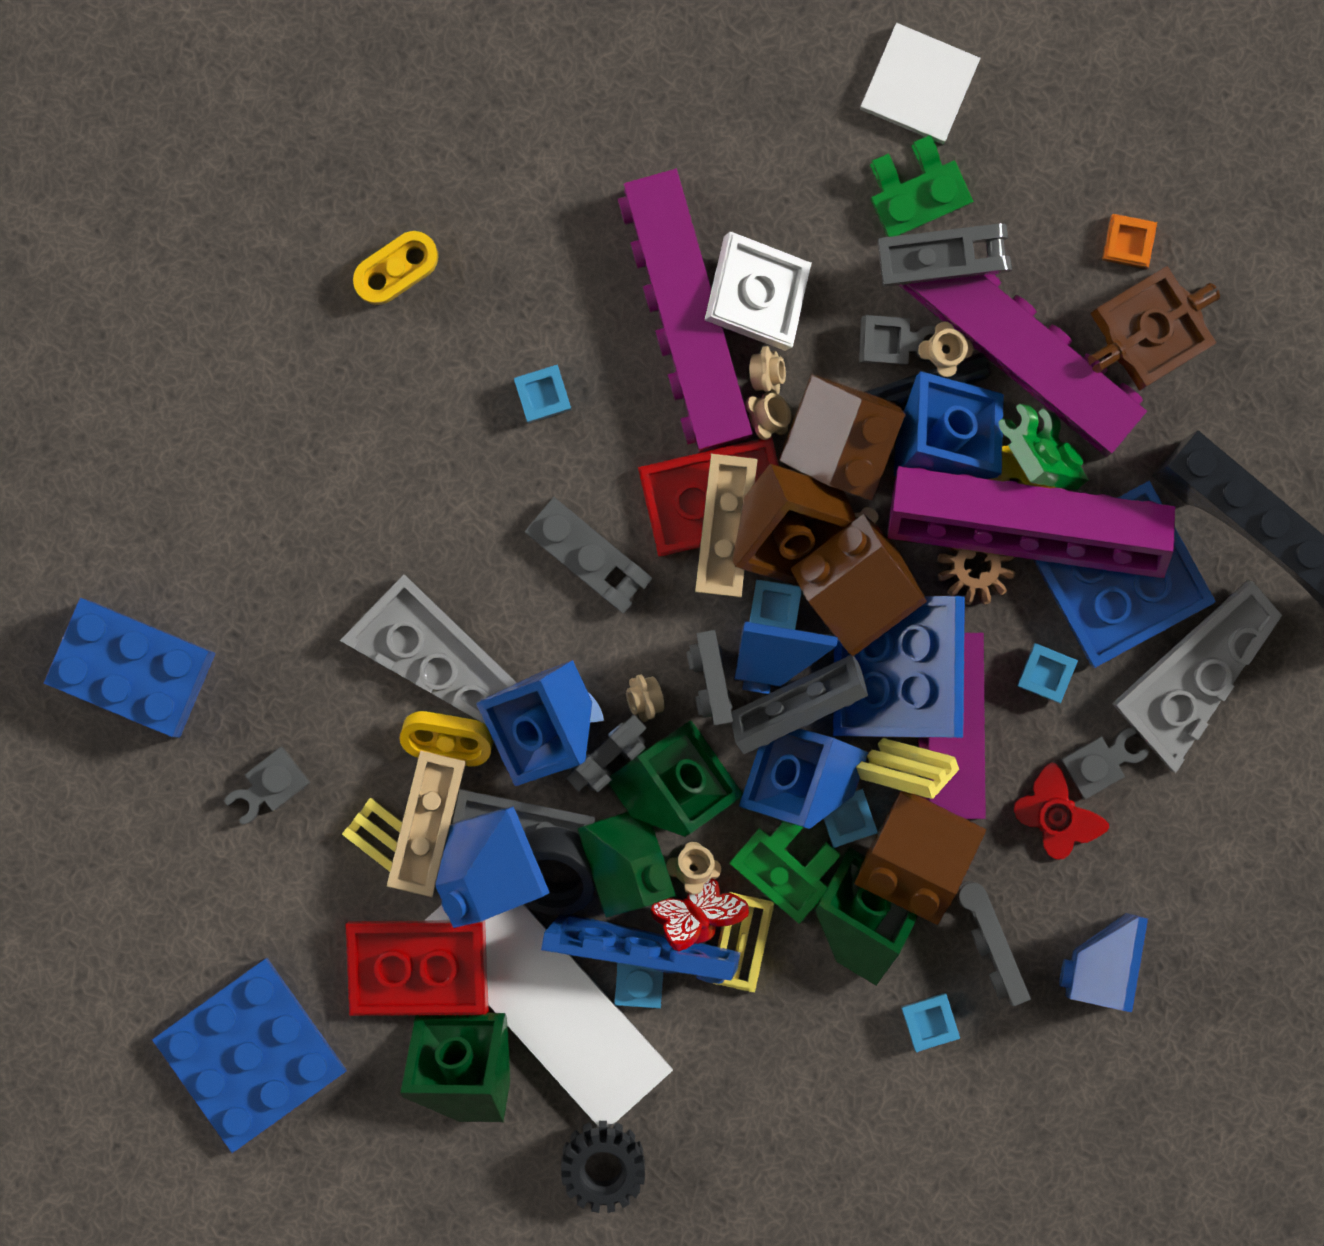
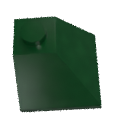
(676, 783)
(625, 863)
(861, 926)
(459, 1066)

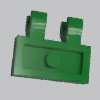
(921, 199)
(1042, 454)
(780, 874)

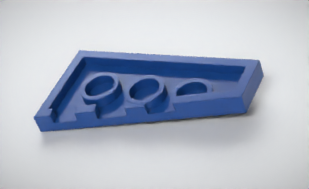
(637, 947)

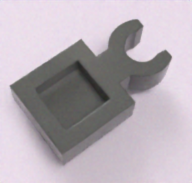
(890, 341)
(1097, 765)
(273, 782)

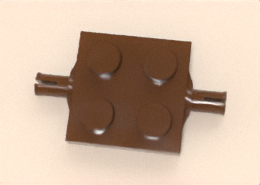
(1153, 328)

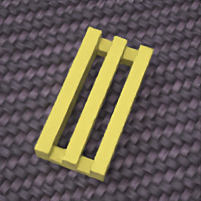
(912, 763)
(362, 820)
(767, 906)

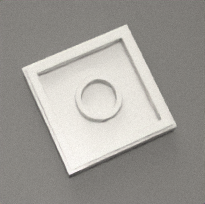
(920, 83)
(758, 291)

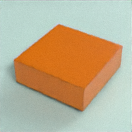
(1129, 241)

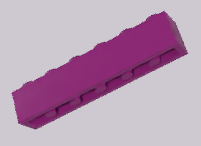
(681, 296)
(1034, 357)
(1032, 522)

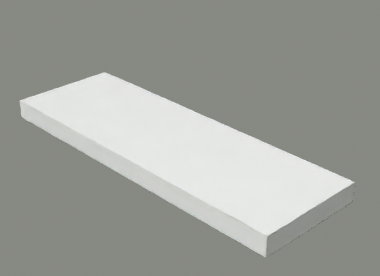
(566, 1019)

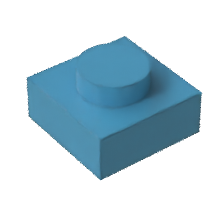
(542, 394)
(775, 604)
(1047, 673)
(850, 821)
(638, 986)
(930, 1022)

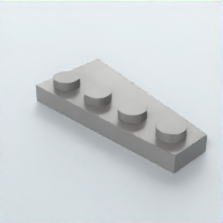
(427, 648)
(1188, 683)

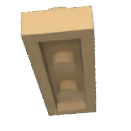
(727, 485)
(426, 824)

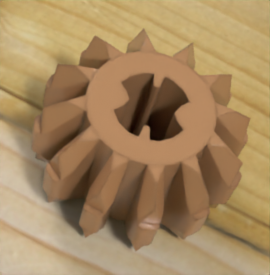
(983, 579)

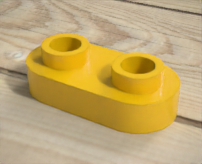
(393, 265)
(446, 736)

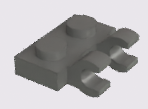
(708, 657)
(622, 740)

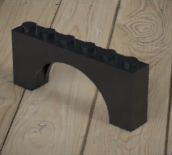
(1218, 485)

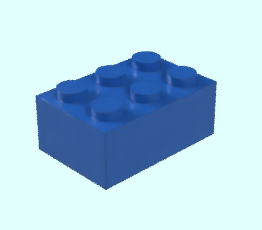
(129, 668)

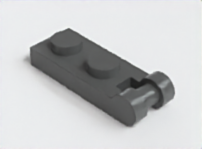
(942, 255)
(586, 553)
(991, 940)

